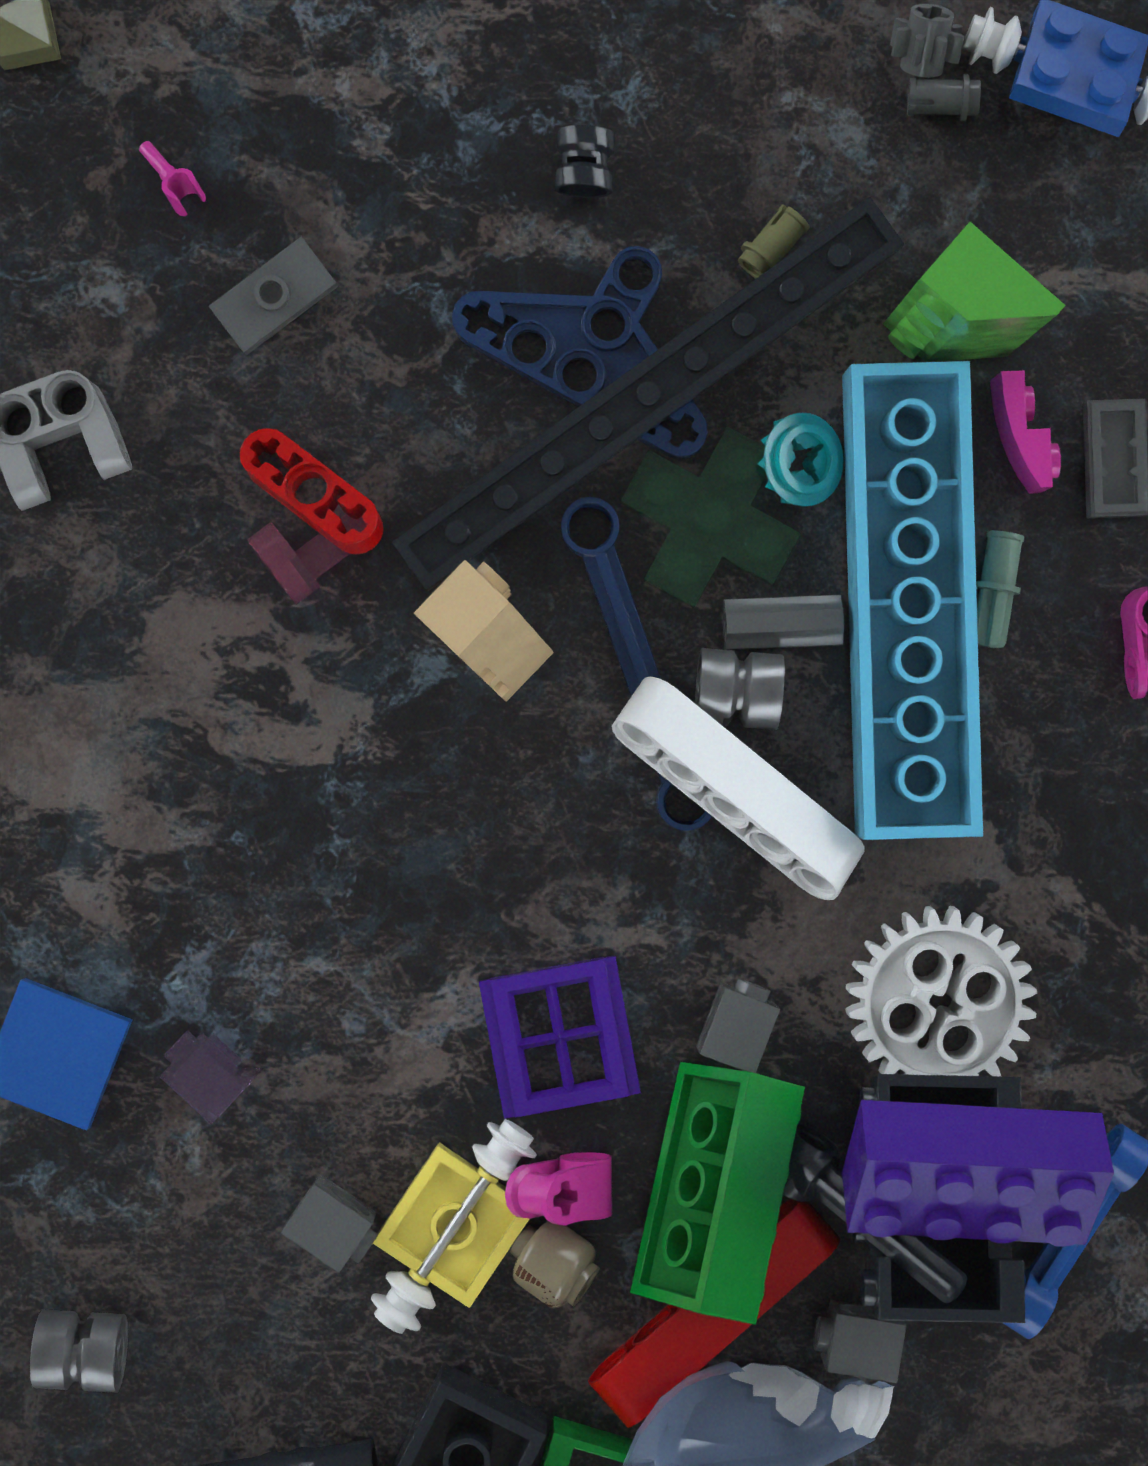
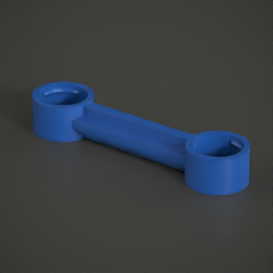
(1053, 1262)

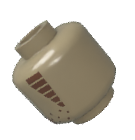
(554, 1264)

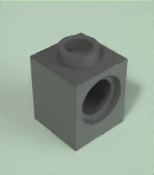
(738, 1025)
(331, 1224)
(859, 1343)

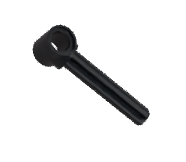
(816, 1175)

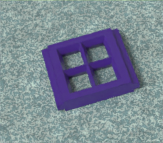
(509, 1046)

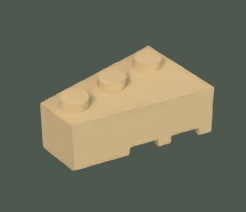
(485, 628)

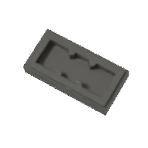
(273, 296)
(1115, 458)

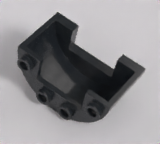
(994, 1279)

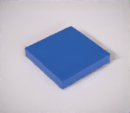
(58, 1053)

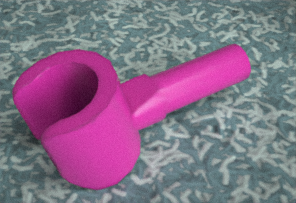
(175, 182)

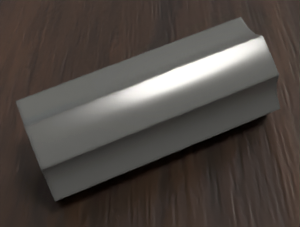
(783, 622)

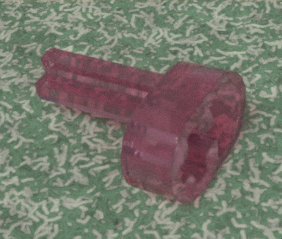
(299, 569)

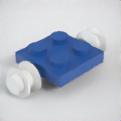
(1068, 64)

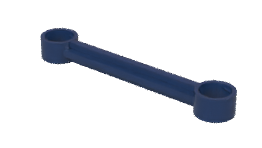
(621, 622)

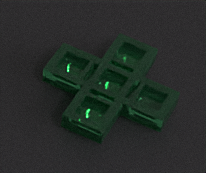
(709, 518)

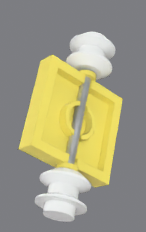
(451, 1227)

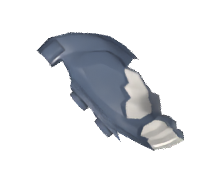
(759, 1419)

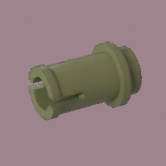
(773, 241)

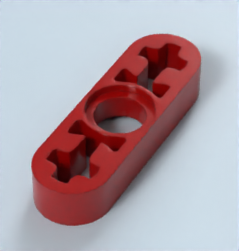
(319, 514)

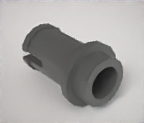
(944, 97)

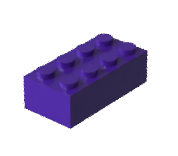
(975, 1172)

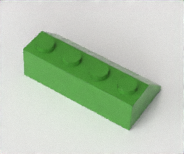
(971, 304)

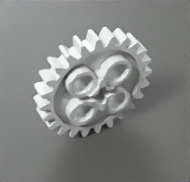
(890, 982)

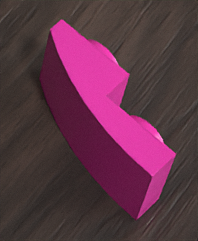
(1028, 450)

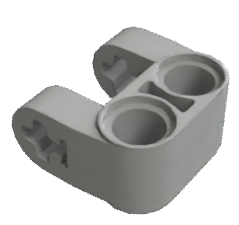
(50, 425)

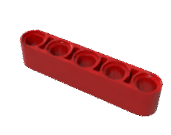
(684, 1341)

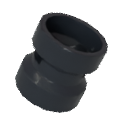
(584, 161)

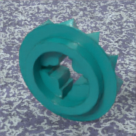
(822, 465)

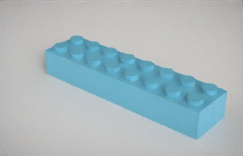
(912, 600)

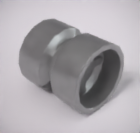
(741, 688)
(79, 1351)

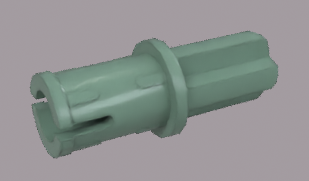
(997, 587)

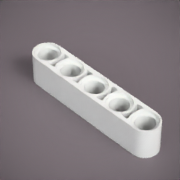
(738, 788)

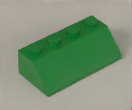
(718, 1191)

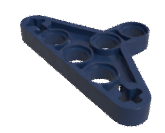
(568, 337)

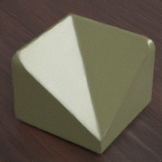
(27, 34)

